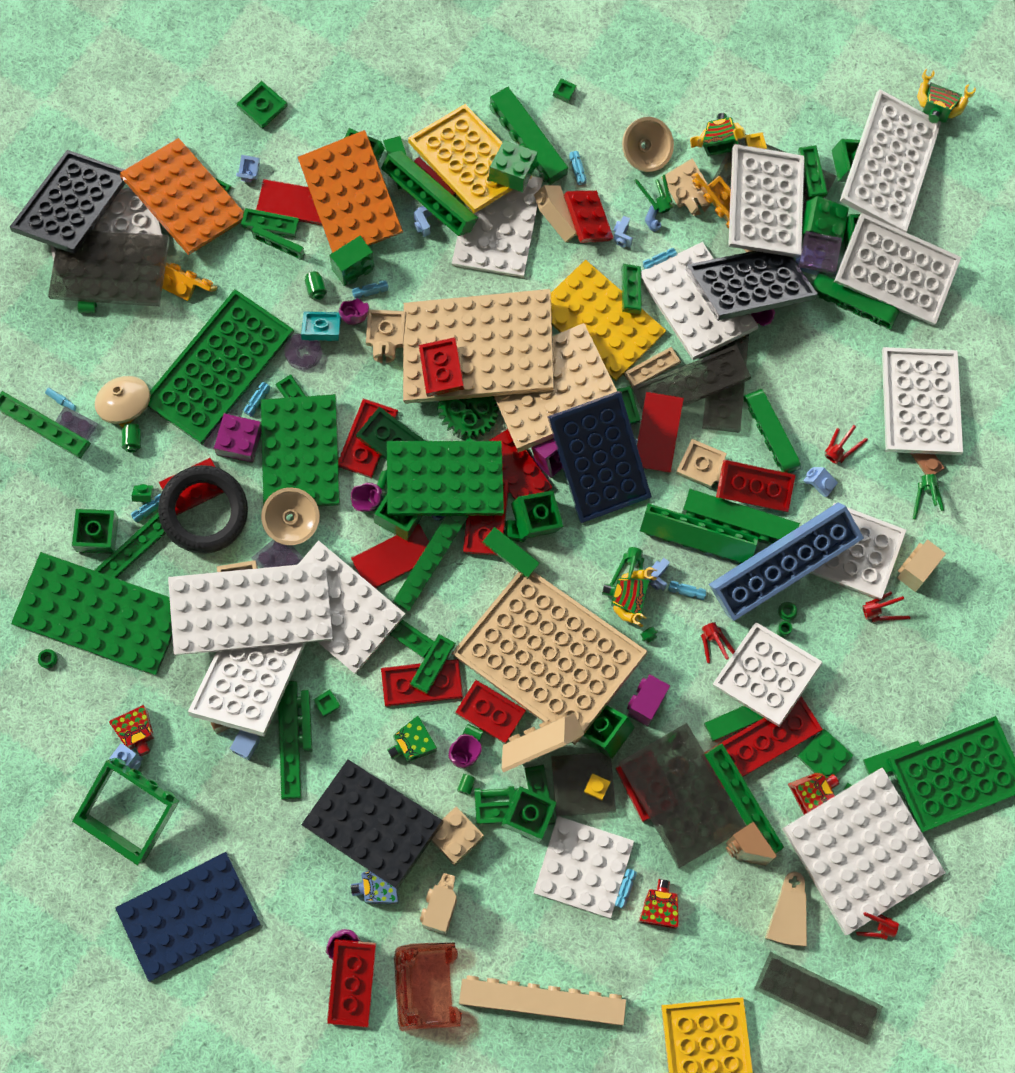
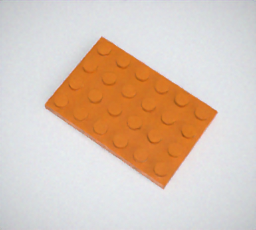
(350, 192)
(183, 196)

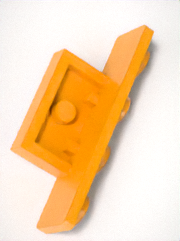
(716, 193)
(184, 282)

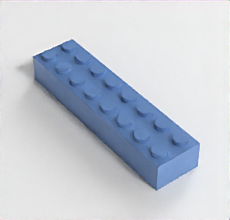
(786, 561)

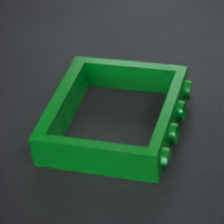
(109, 836)

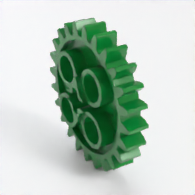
(457, 419)

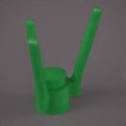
(664, 201)
(930, 485)
(633, 558)

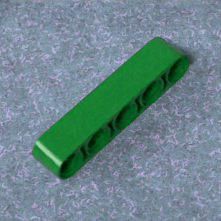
(861, 305)
(772, 430)

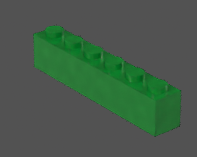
(528, 134)
(429, 193)
(737, 517)
(698, 534)

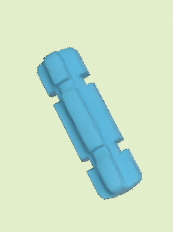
(578, 168)
(657, 259)
(370, 289)
(255, 401)
(146, 509)
(687, 590)
(625, 888)

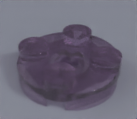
(307, 360)

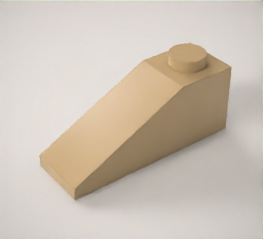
(554, 208)

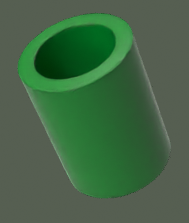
(87, 307)
(784, 624)
(475, 732)
(466, 784)

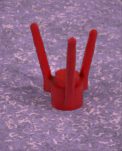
(835, 453)
(873, 609)
(713, 633)
(886, 926)

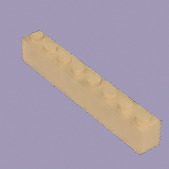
(542, 1001)

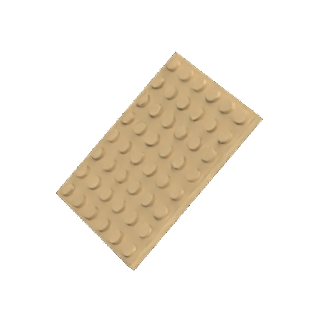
(499, 339)
(549, 652)

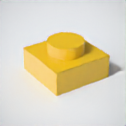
(755, 140)
(597, 787)

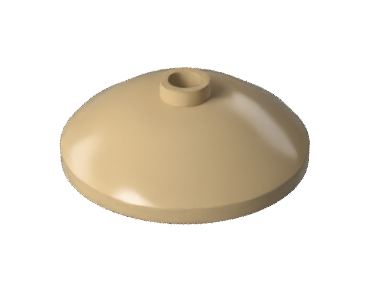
(657, 140)
(122, 399)
(292, 502)

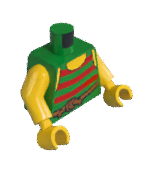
(941, 102)
(719, 136)
(630, 595)

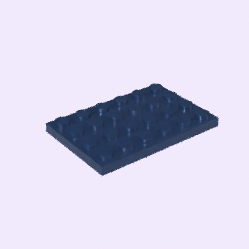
(599, 456)
(187, 916)

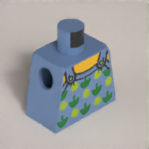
(374, 890)

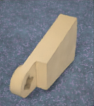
(789, 915)

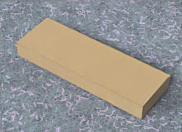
(652, 367)

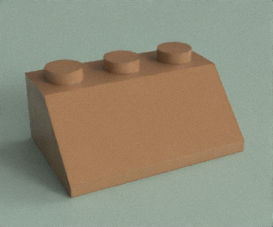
(750, 846)

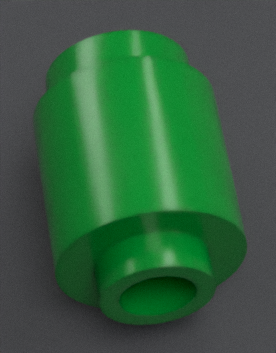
(315, 285)
(131, 437)

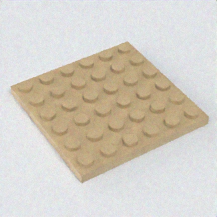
(577, 380)

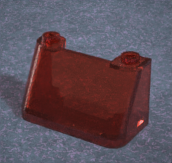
(425, 986)

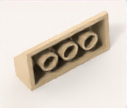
(540, 741)

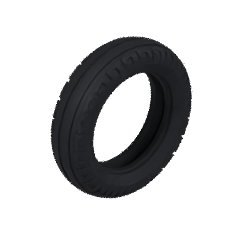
(213, 476)

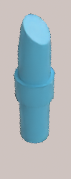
(60, 399)

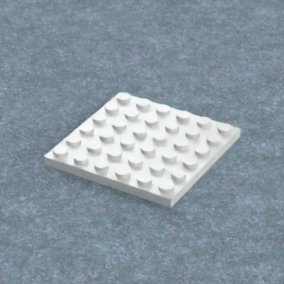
(863, 851)

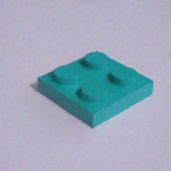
(321, 326)

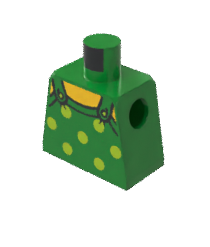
(412, 741)

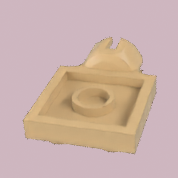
(683, 189)
(385, 333)
(701, 464)

